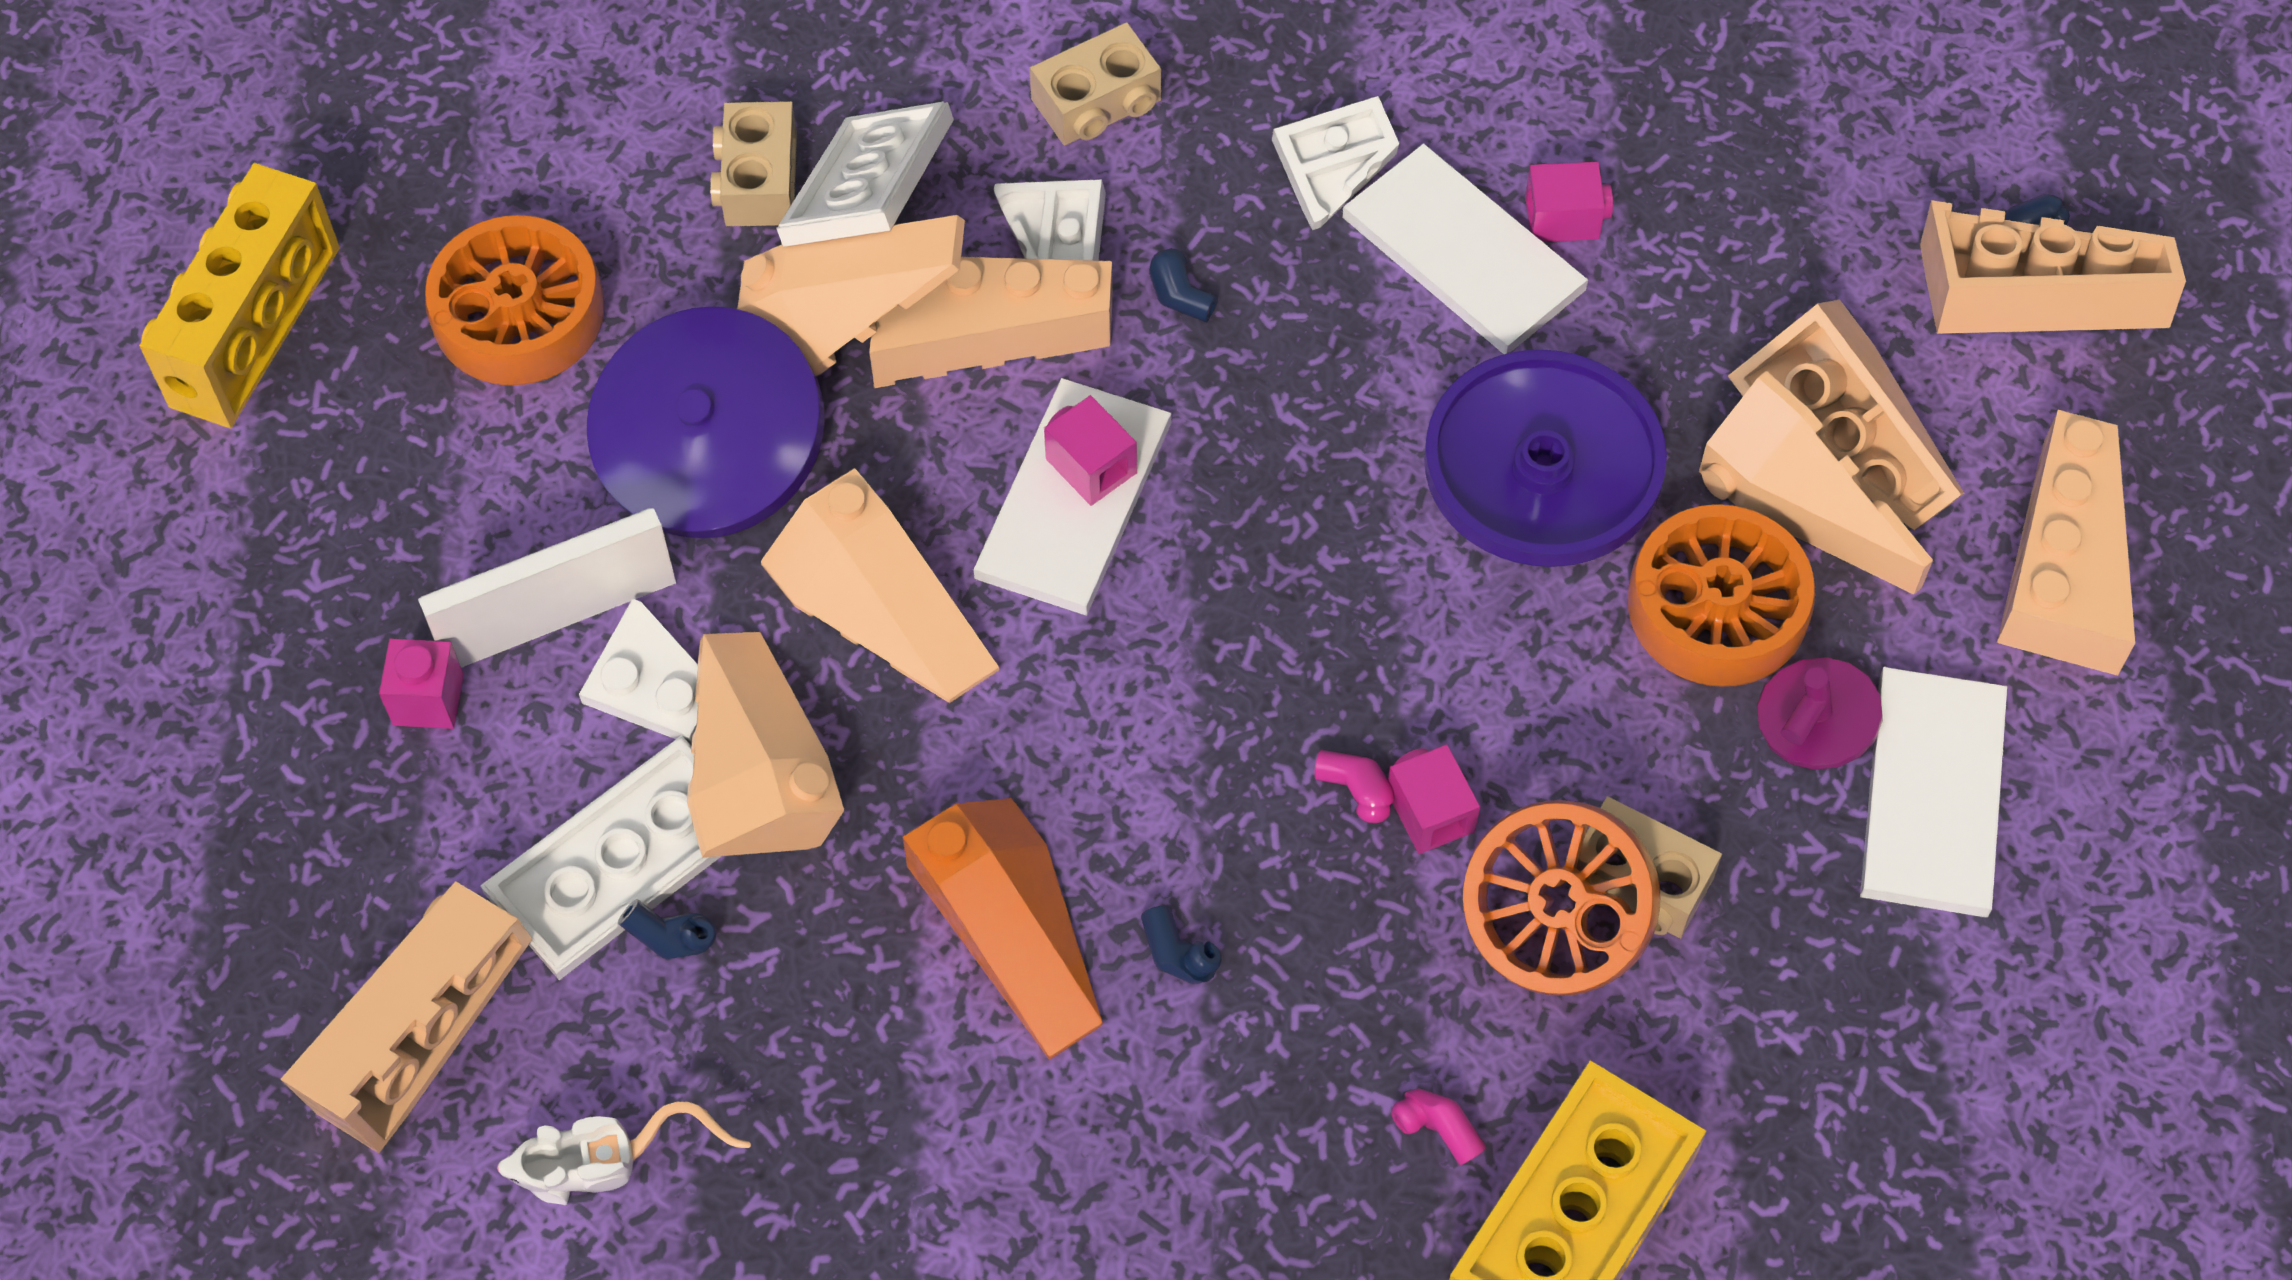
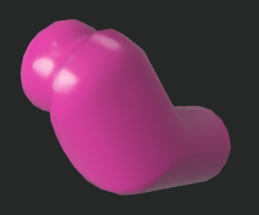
(1364, 779)
(1441, 1115)

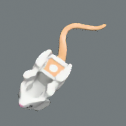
(591, 1154)

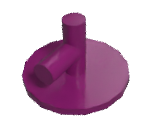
(1820, 713)

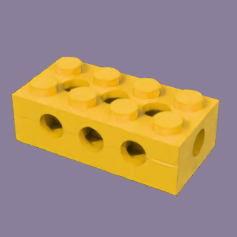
(240, 295)
(1563, 1172)

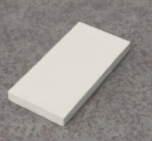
(866, 174)
(1465, 249)
(1046, 534)
(551, 588)
(1935, 793)
(613, 851)

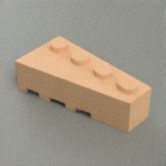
(2045, 276)
(995, 315)
(2072, 559)
(408, 1017)

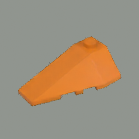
(1006, 905)

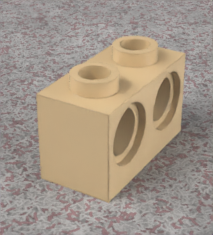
(1096, 84)
(755, 153)
(1675, 859)

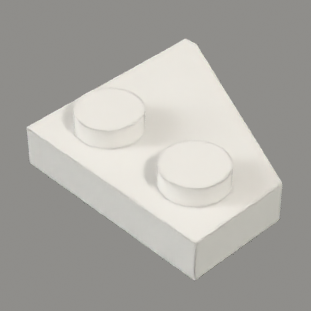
(1335, 155)
(1055, 217)
(645, 677)

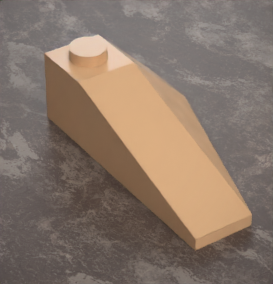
(1862, 410)
(1779, 467)
(757, 760)

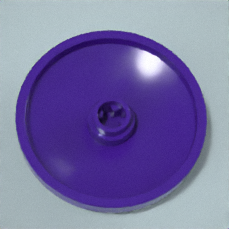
(706, 421)
(1545, 458)

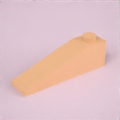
(842, 286)
(866, 578)

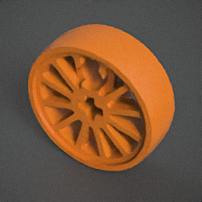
(514, 300)
(1720, 595)
(1635, 927)

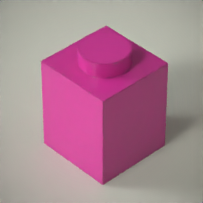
(1567, 201)
(1090, 449)
(421, 683)
(1433, 798)

